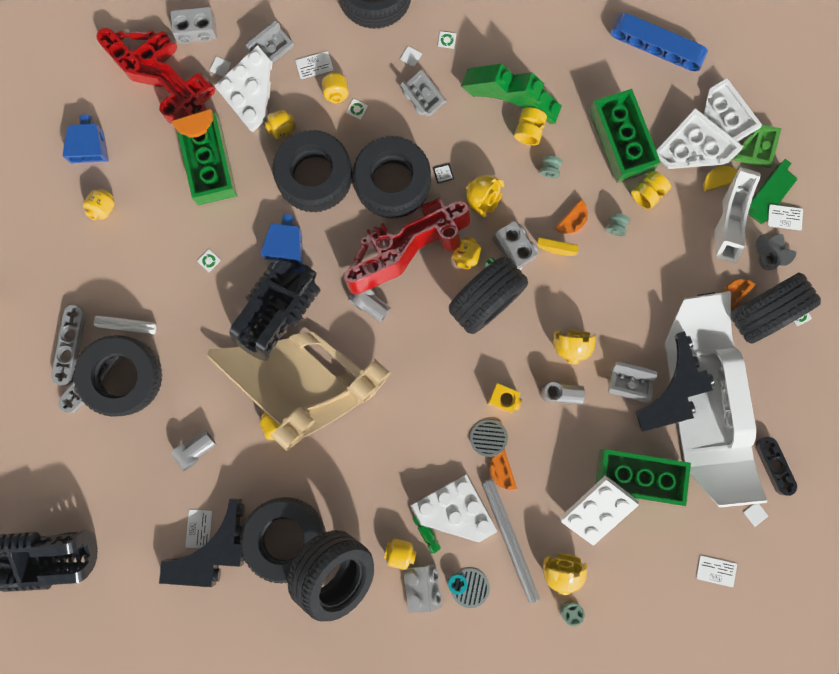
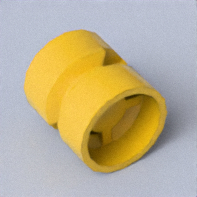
(530, 126)
(652, 188)

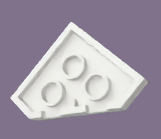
(248, 88)
(730, 111)
(697, 144)
(455, 511)

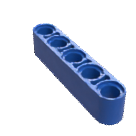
(659, 42)

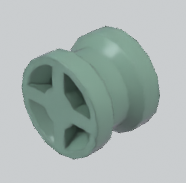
(551, 167)
(617, 224)
(576, 615)

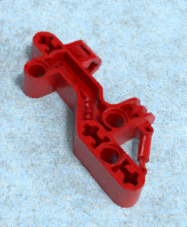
(153, 71)
(398, 250)

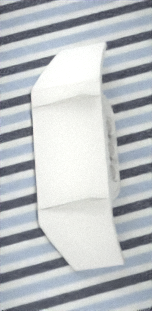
(724, 425)

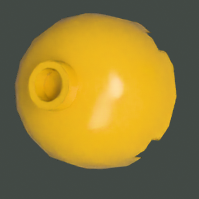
(484, 194)
(574, 345)
(564, 573)

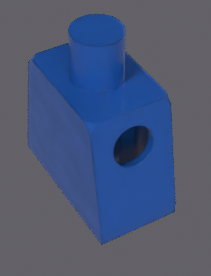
(85, 142)
(283, 242)

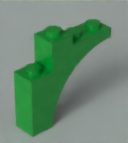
(519, 89)

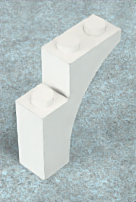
(736, 204)

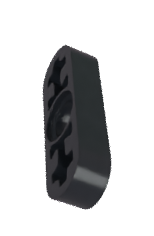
(776, 482)

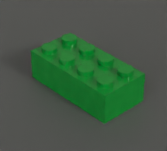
(624, 135)
(208, 165)
(646, 476)

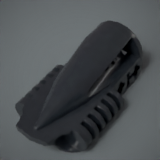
(278, 301)
(34, 564)

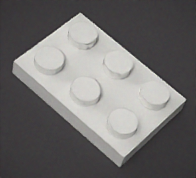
(599, 510)

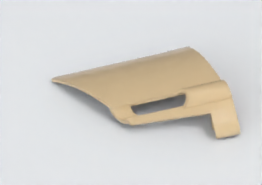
(297, 387)

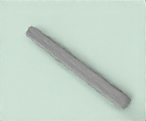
(511, 541)

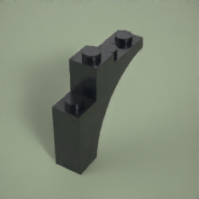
(686, 382)
(202, 566)

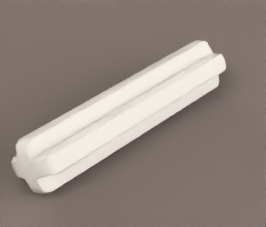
(125, 324)

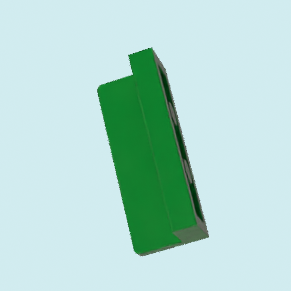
(771, 191)

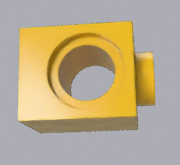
(495, 400)

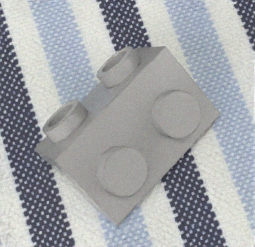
(271, 41)
(423, 94)
(632, 381)
(422, 588)

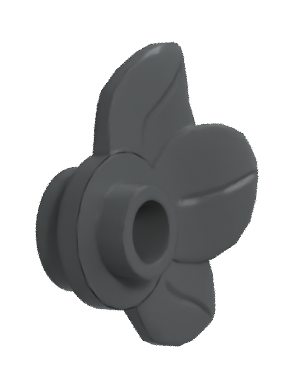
(775, 251)

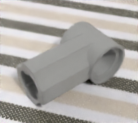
(371, 304)
(564, 393)
(188, 453)

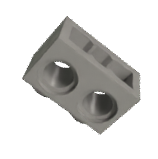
(193, 20)
(510, 248)

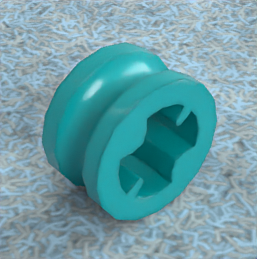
(462, 588)

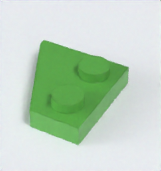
(760, 147)

